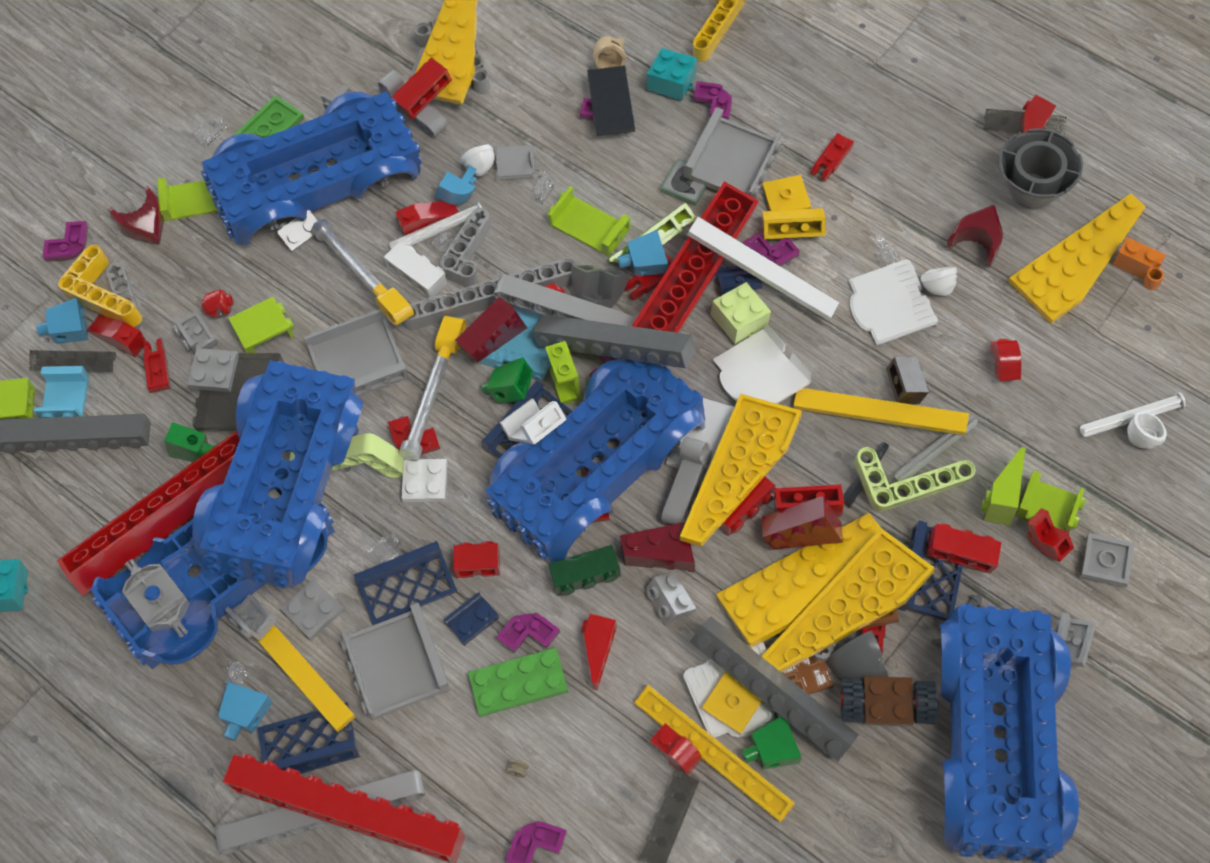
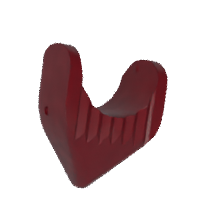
(143, 224)
(980, 227)

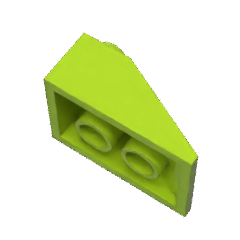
(1003, 498)

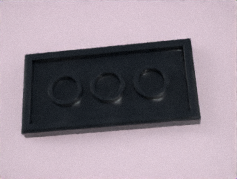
(611, 100)

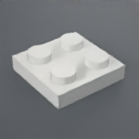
(424, 480)

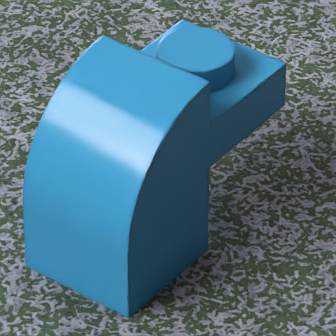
(457, 190)

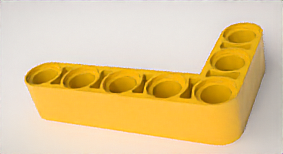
(715, 28)
(79, 284)

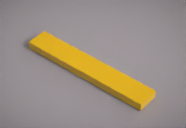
(306, 679)

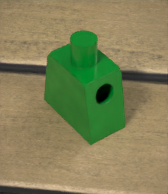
(509, 381)
(186, 443)
(773, 746)

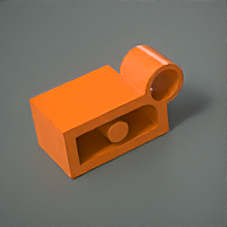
(1141, 262)

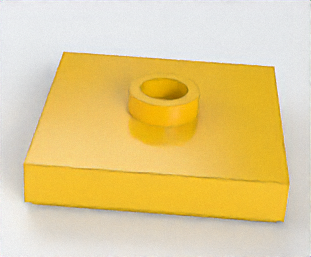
(786, 194)
(732, 703)

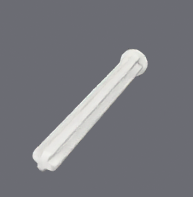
(435, 228)
(1124, 418)

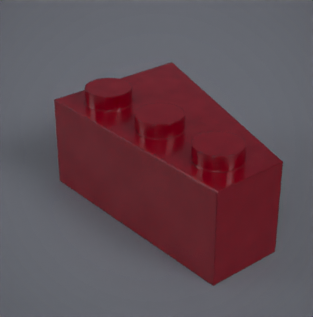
(491, 330)
(802, 526)
(658, 548)

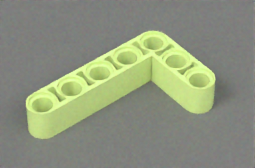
(374, 452)
(910, 485)

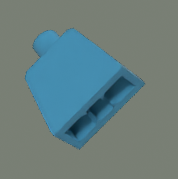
(645, 255)
(65, 323)
(242, 710)

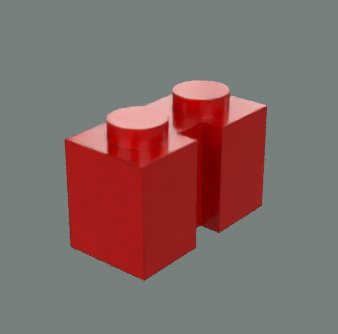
(476, 559)

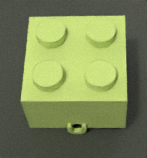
(740, 313)

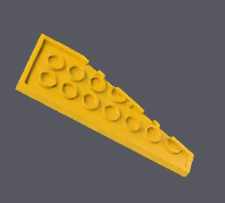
(454, 47)
(1069, 270)
(749, 448)
(866, 589)
(781, 592)

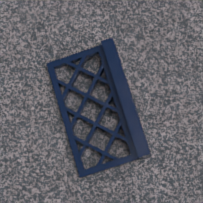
(497, 434)
(917, 544)
(394, 568)
(313, 759)

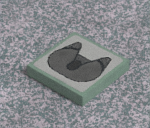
(681, 187)

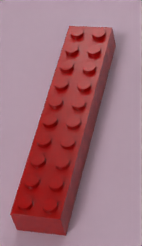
(695, 264)
(149, 518)
(345, 809)

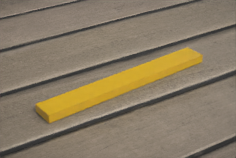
(881, 411)
(716, 754)

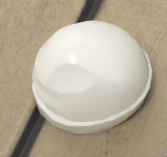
(479, 158)
(940, 280)
(1146, 430)

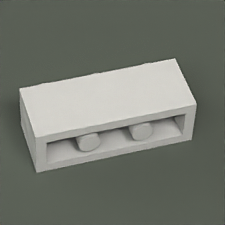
(415, 270)

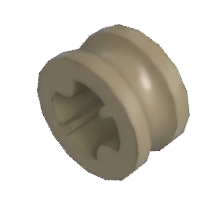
(517, 768)

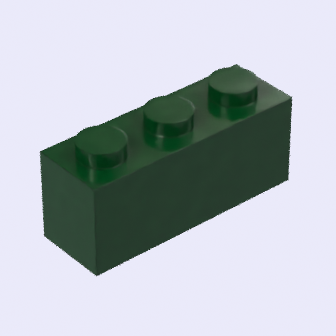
(585, 570)

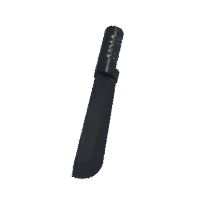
(856, 487)

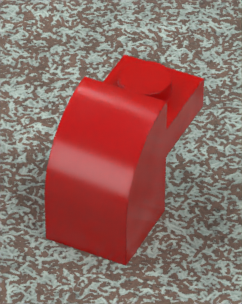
(1007, 359)
(1047, 538)
(677, 749)

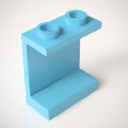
(64, 391)

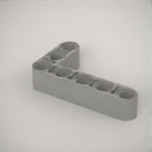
(480, 79)

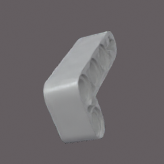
(427, 120)
(478, 227)
(694, 464)

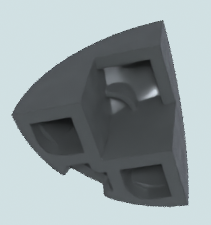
(598, 285)
(858, 659)

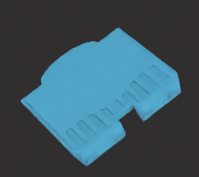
(523, 346)

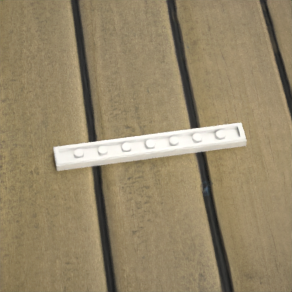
(763, 268)

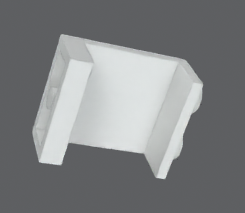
(530, 423)

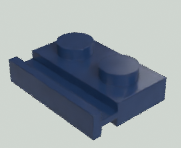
(732, 277)
(471, 618)

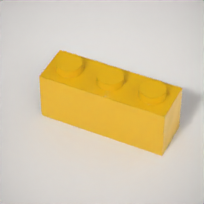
(793, 223)

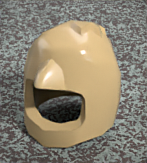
(609, 52)

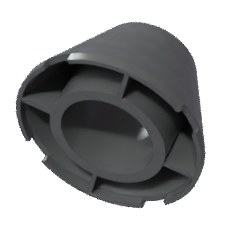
(1042, 154)

